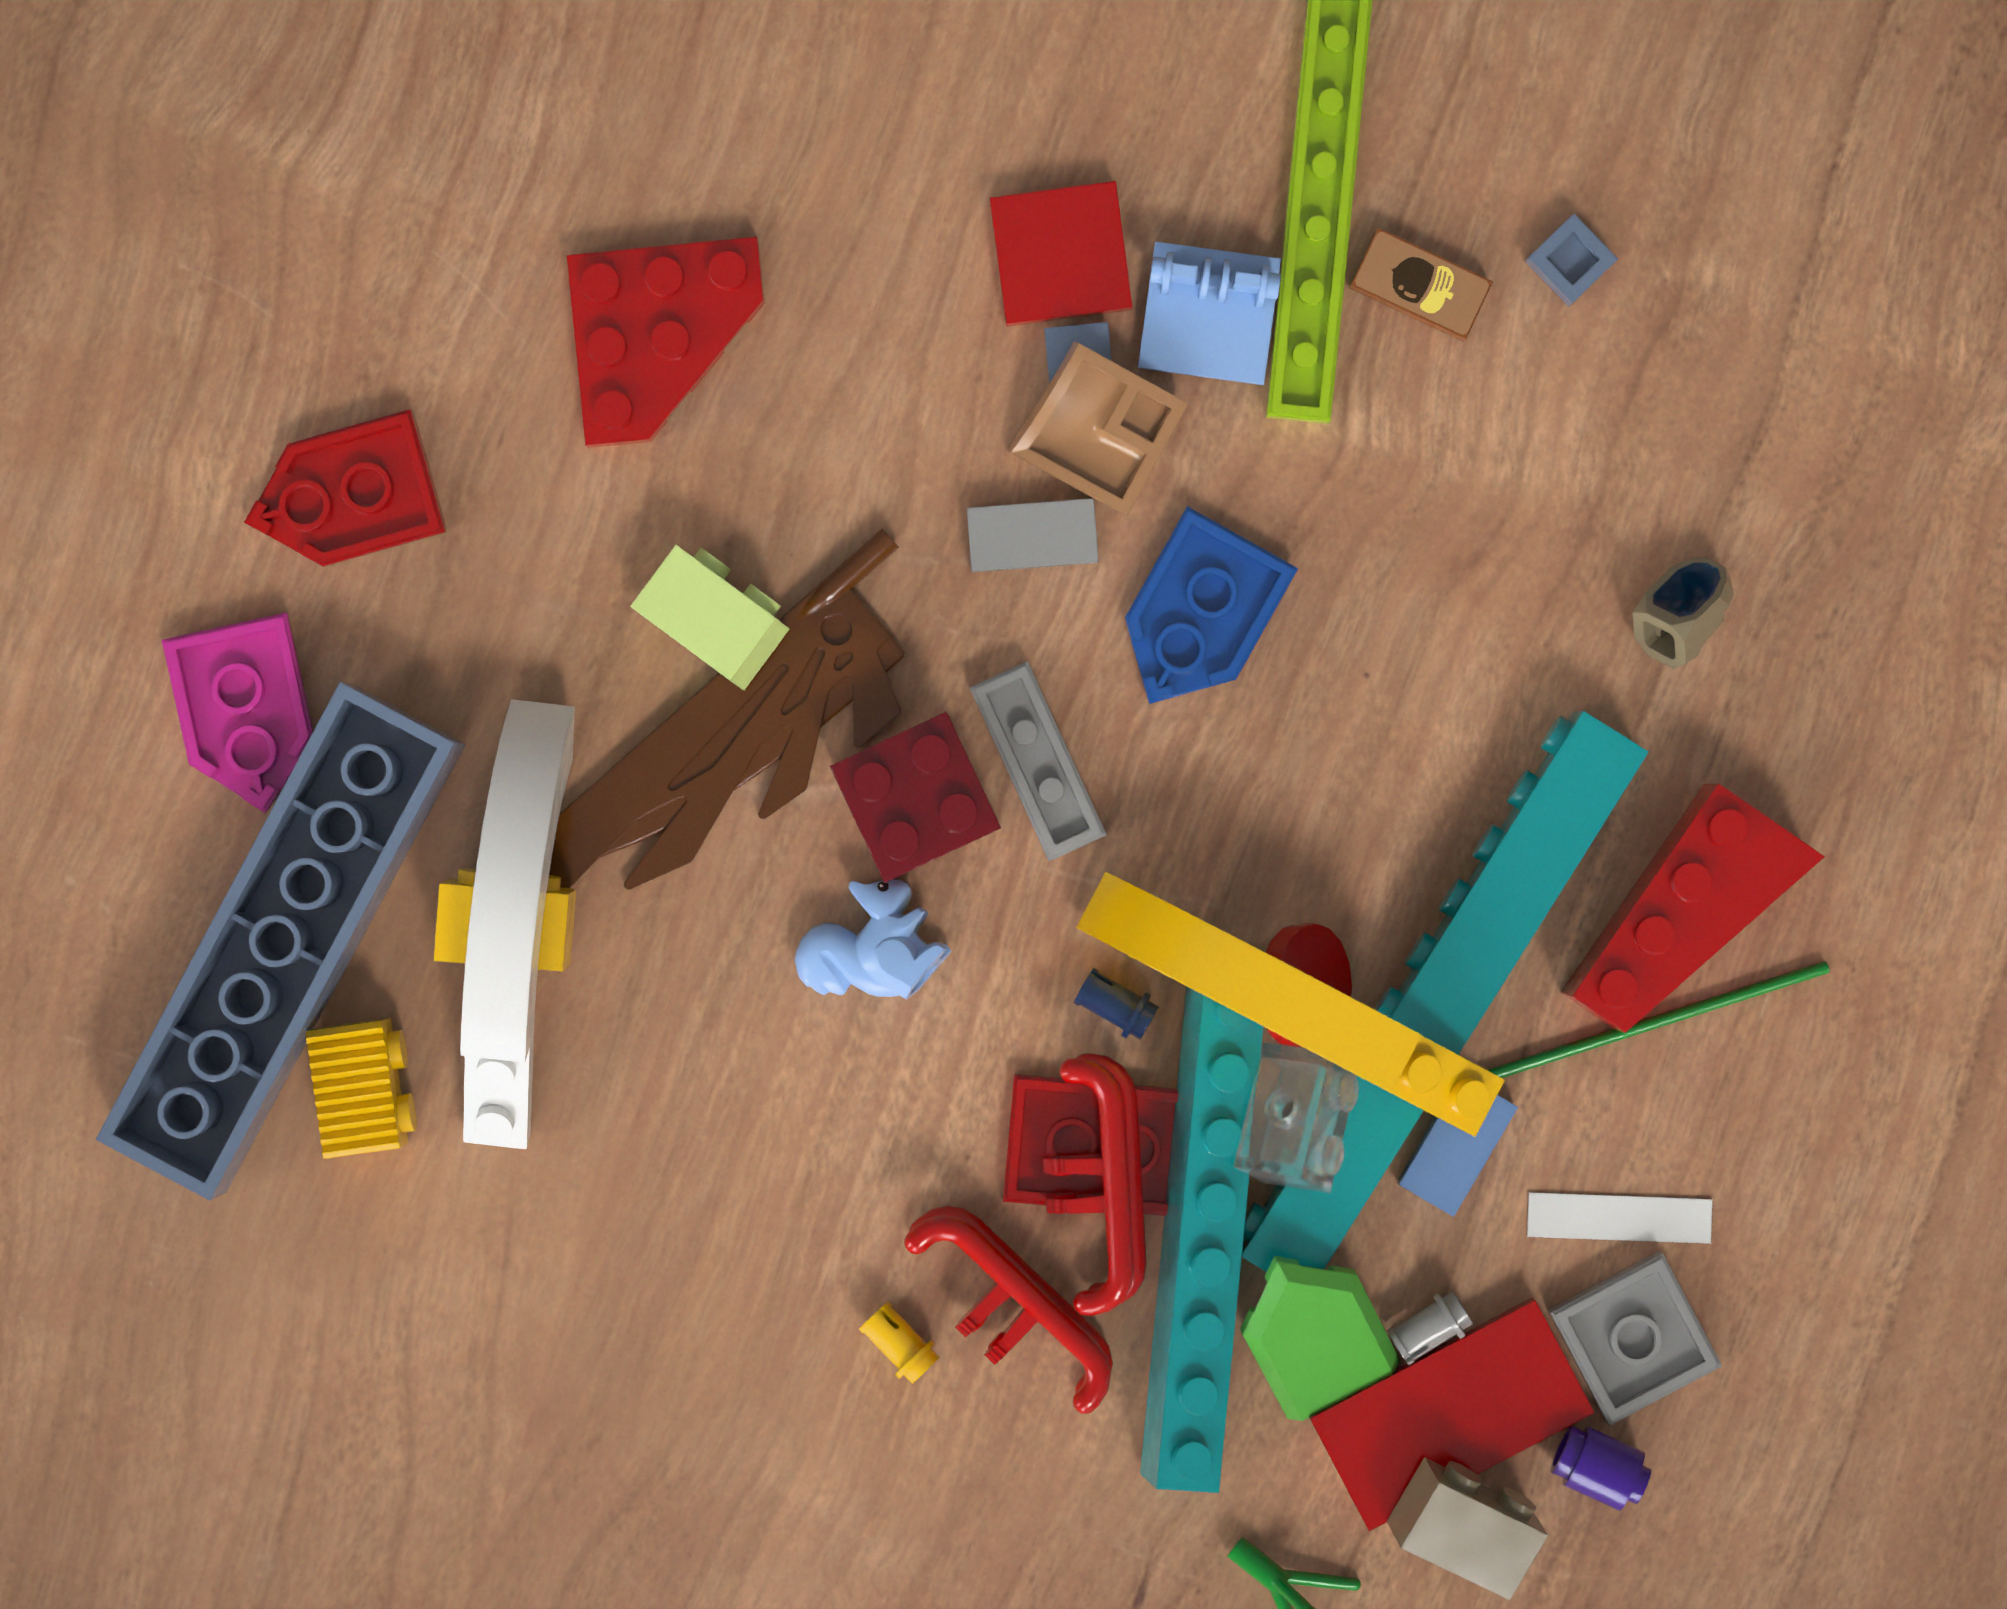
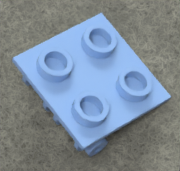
(1209, 313)

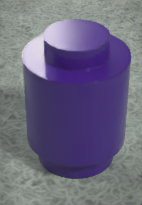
(1601, 1467)

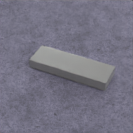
(1038, 761)

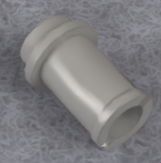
(1430, 1327)

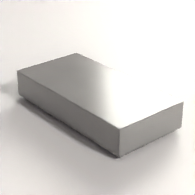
(1032, 535)

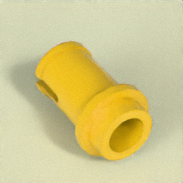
(900, 1343)

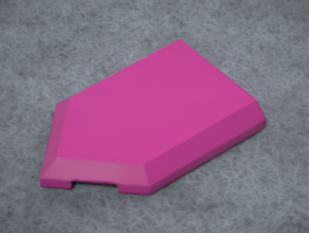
(241, 704)

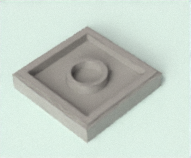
(1634, 1337)

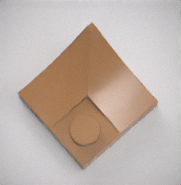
(1099, 428)

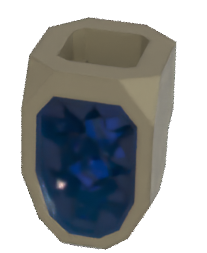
(1682, 610)

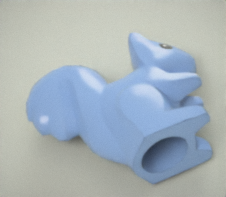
(882, 958)

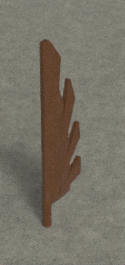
(730, 735)

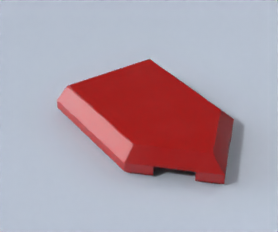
(351, 492)

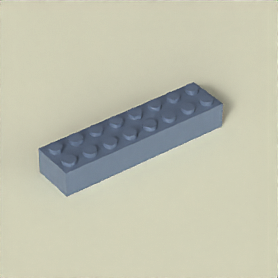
(280, 941)

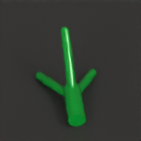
(1278, 1579)

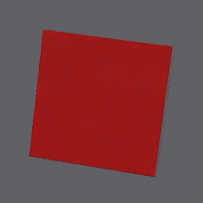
(1061, 253)

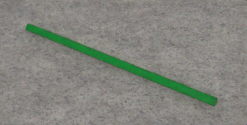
(1662, 1020)

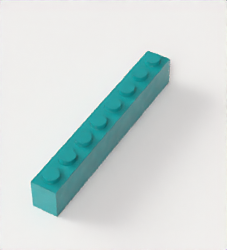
(1200, 1250)

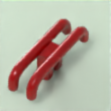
(1121, 1180)
(1022, 1283)

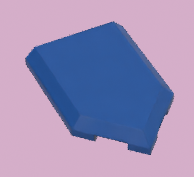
(1203, 607)

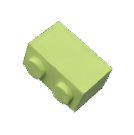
(710, 616)

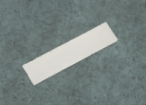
(1619, 1218)

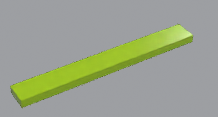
(1319, 210)

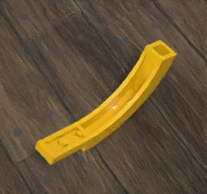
(1290, 1003)

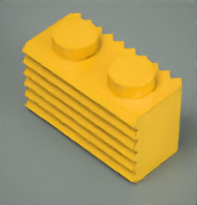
(360, 1087)

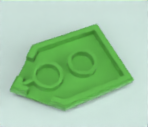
(1316, 1337)

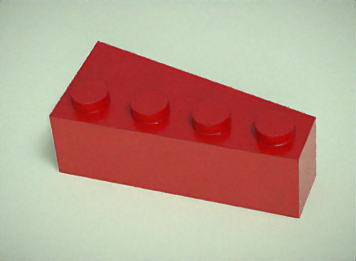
(1689, 902)

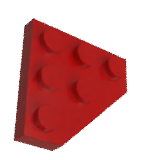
(654, 328)

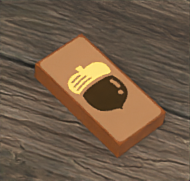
(1420, 284)

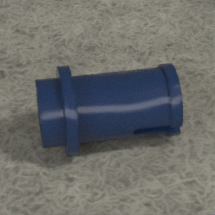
(1116, 1004)

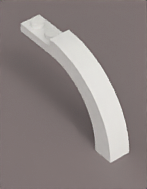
(508, 921)

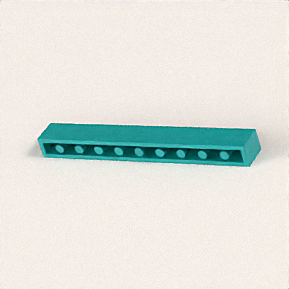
(1461, 968)

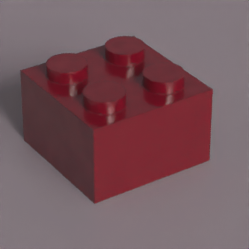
(915, 797)

